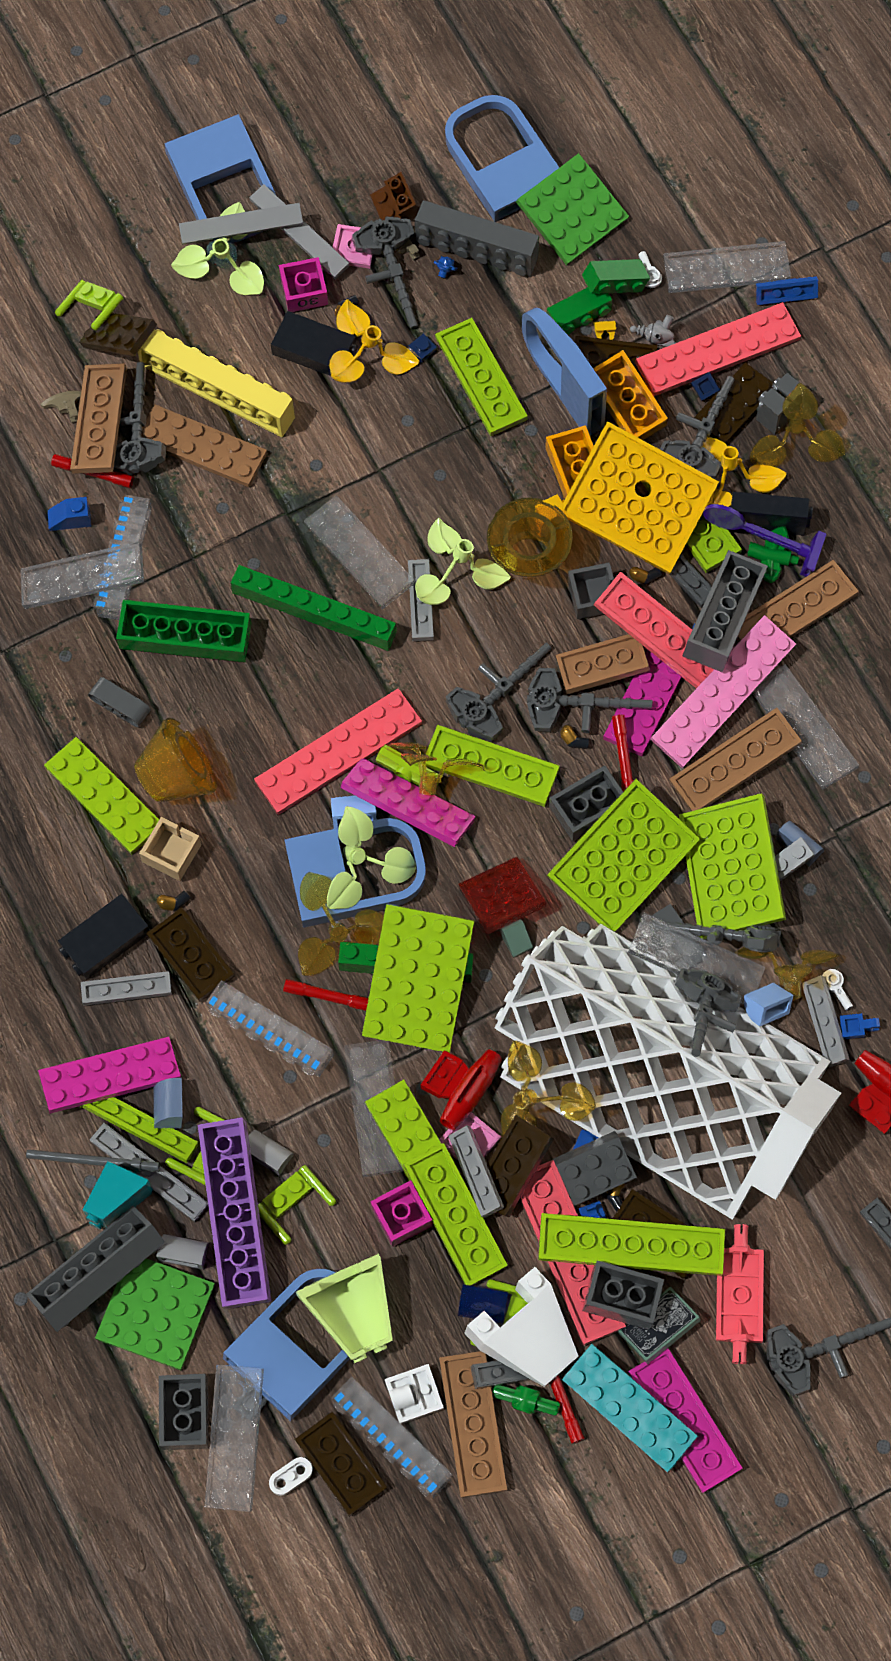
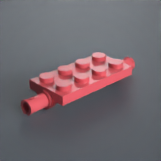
(740, 1296)

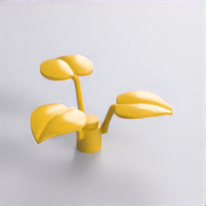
(355, 321)
(763, 478)

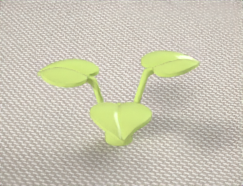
(193, 262)
(445, 539)
(353, 829)

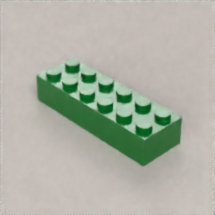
(184, 630)

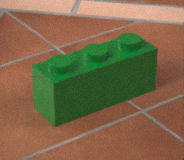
(616, 276)
(579, 309)

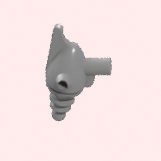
(657, 333)

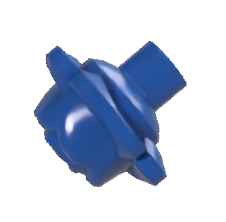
(445, 265)

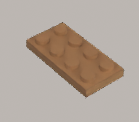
(602, 663)

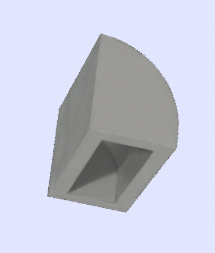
(268, 1152)
(183, 1251)

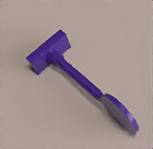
(731, 519)

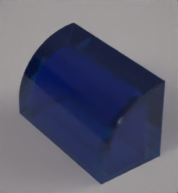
(476, 1300)

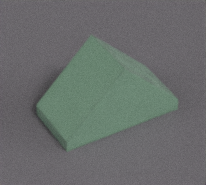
(516, 938)

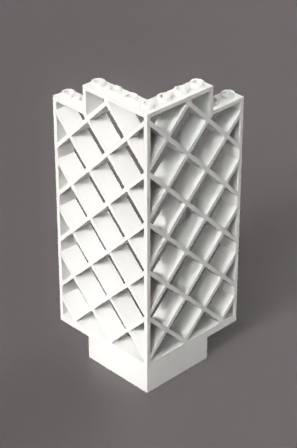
(798, 1122)

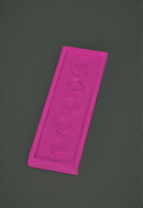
(655, 685)
(404, 802)
(108, 1074)
(710, 1456)

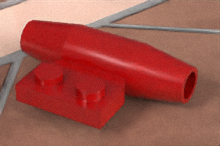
(460, 1084)
(874, 1100)

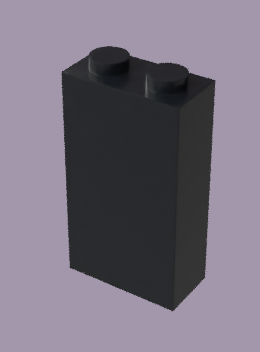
(310, 342)
(774, 511)
(103, 937)

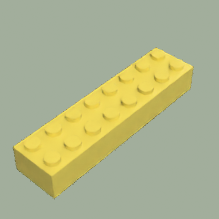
(217, 382)

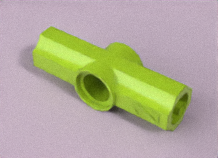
(392, 760)

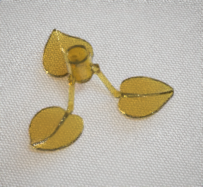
(798, 406)
(428, 781)
(317, 955)
(792, 975)
(525, 1062)

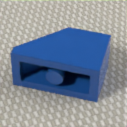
(69, 514)

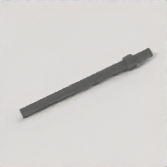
(135, 1164)

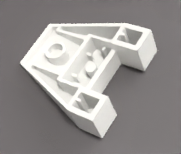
(534, 1339)

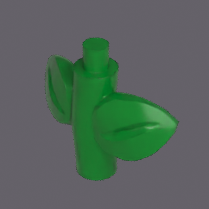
(772, 555)

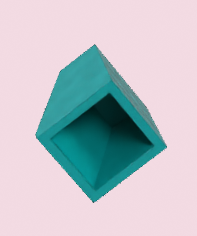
(114, 1195)

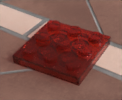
(502, 895)

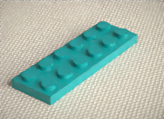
(630, 1408)

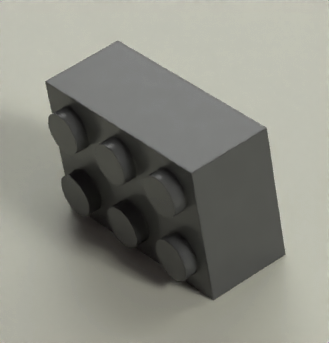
(585, 802)
(594, 1168)
(623, 1295)
(183, 1412)

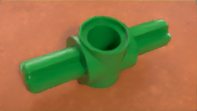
(526, 1400)

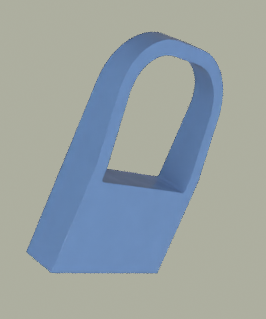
(212, 155)
(511, 177)
(576, 380)
(323, 856)
(289, 1373)

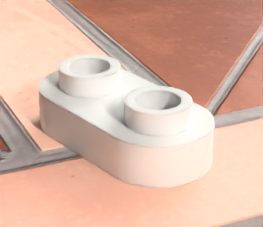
(290, 1476)

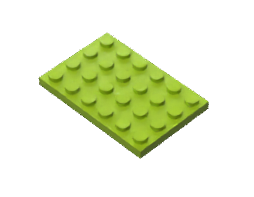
(623, 856)
(733, 865)
(418, 978)

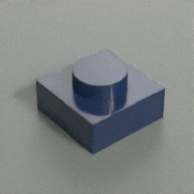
(422, 348)
(705, 386)

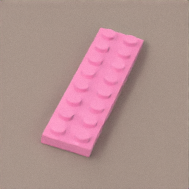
(723, 692)

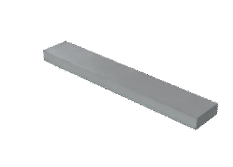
(240, 223)
(304, 235)
(161, 1182)

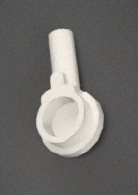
(655, 276)
(834, 982)

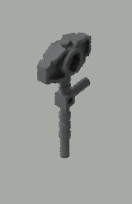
(386, 237)
(140, 452)
(695, 454)
(546, 697)
(479, 714)
(755, 938)
(711, 994)
(790, 1360)

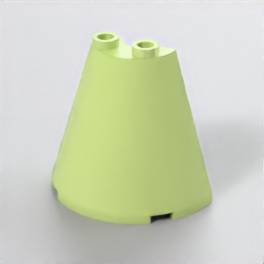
(352, 1307)

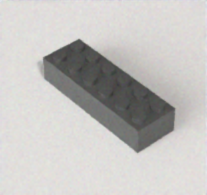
(476, 238)
(725, 611)
(95, 1268)

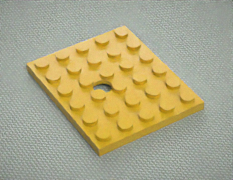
(647, 526)

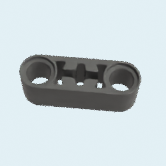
(119, 702)

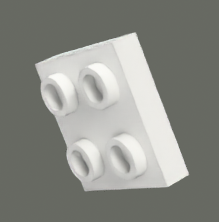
(414, 1394)

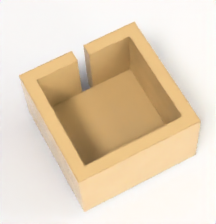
(168, 851)

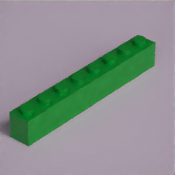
(313, 607)

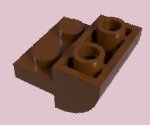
(395, 199)

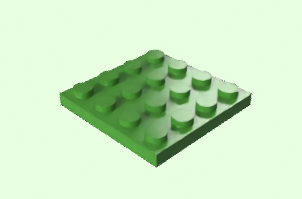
(572, 209)
(156, 1313)

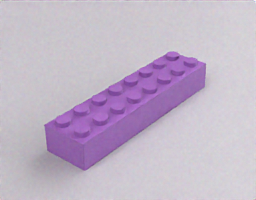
(234, 1213)

